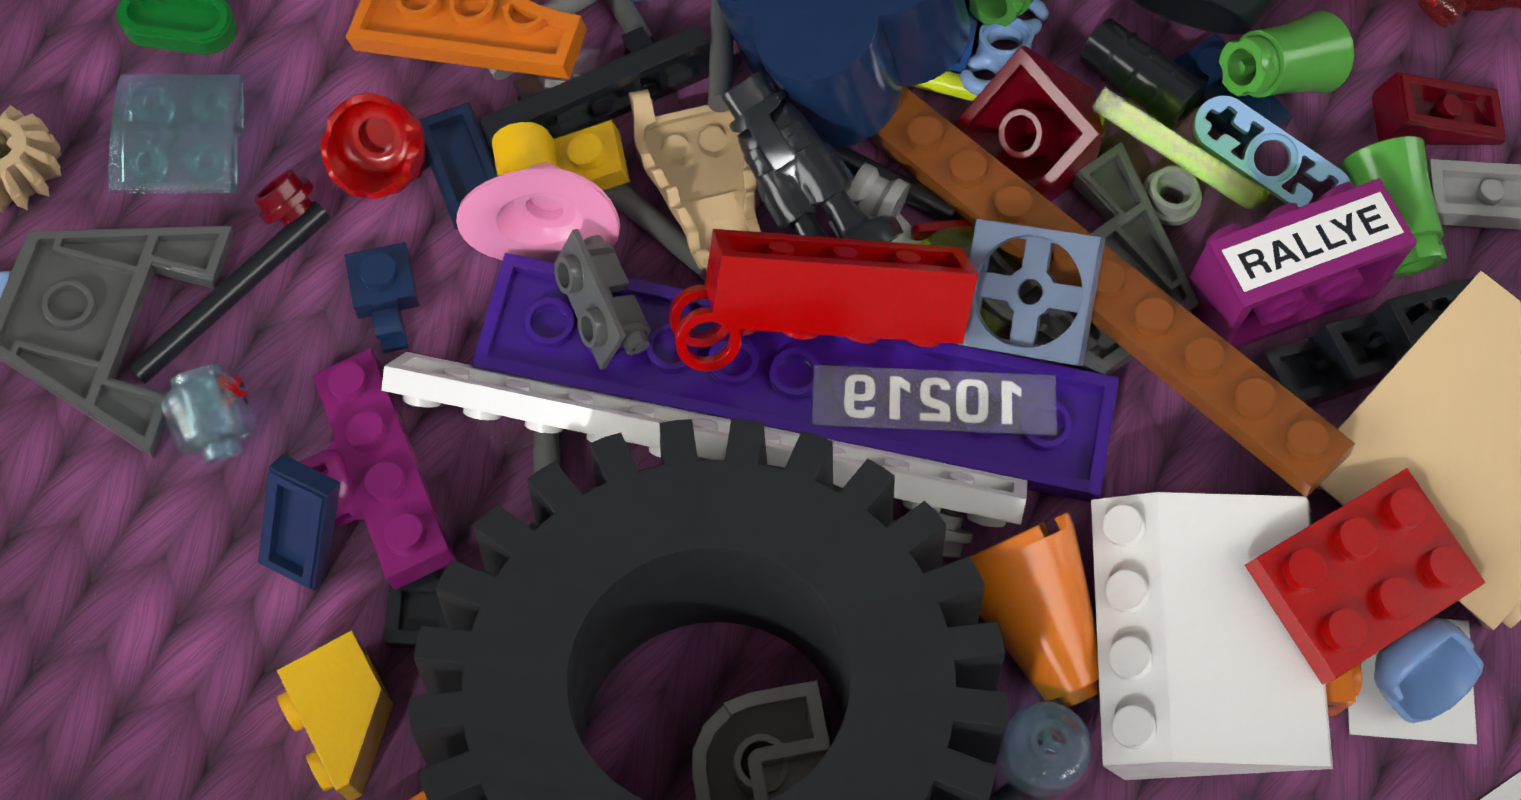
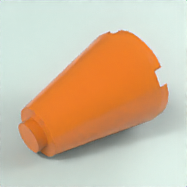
(1043, 609)

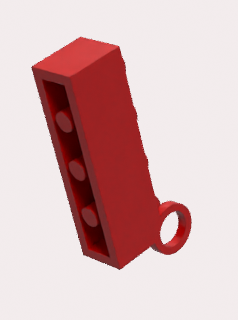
(824, 289)

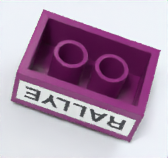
(1299, 263)

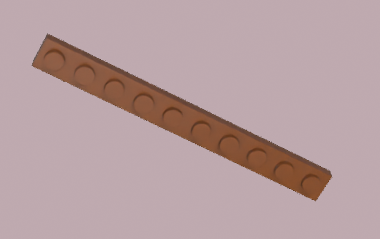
(1126, 305)

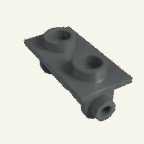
(588, 275)

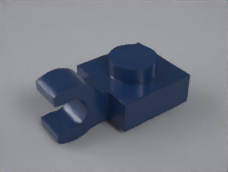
(382, 287)

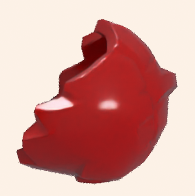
(372, 146)

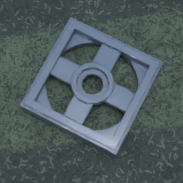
(1086, 253)

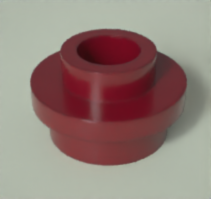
(284, 198)

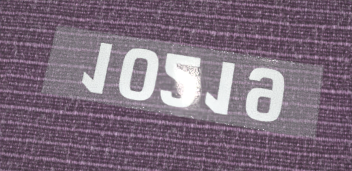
(934, 400)

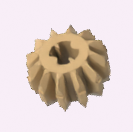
(26, 158)

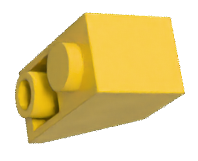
(341, 707)

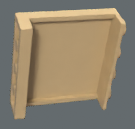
(1457, 428)

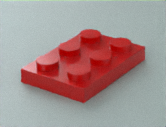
(1364, 575)

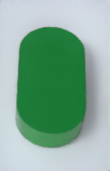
(178, 24)

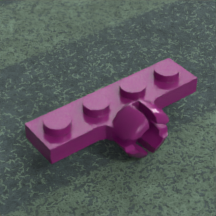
(378, 471)

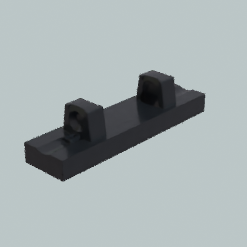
(604, 91)

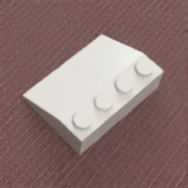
(1190, 647)

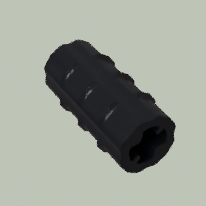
(1142, 73)

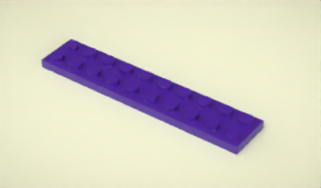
(771, 380)

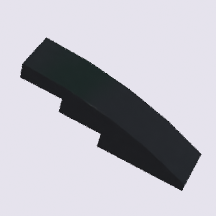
(1356, 349)

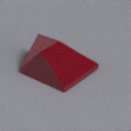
(1036, 122)

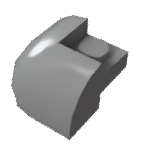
(760, 744)

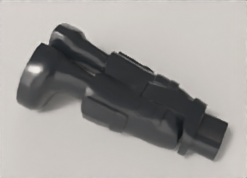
(796, 166)

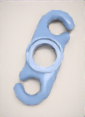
(994, 59)

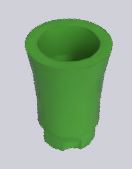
(1293, 57)
(1404, 173)

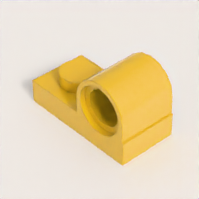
(587, 152)

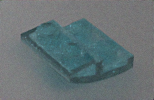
(175, 133)

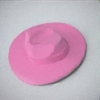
(535, 212)

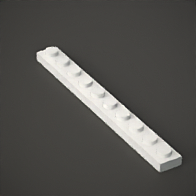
(550, 408)

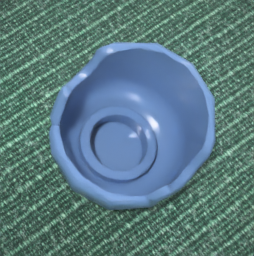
(1427, 670)

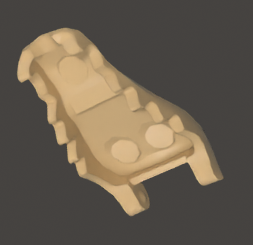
(696, 170)

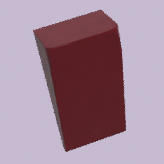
(1437, 111)

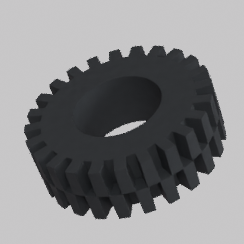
(708, 547)

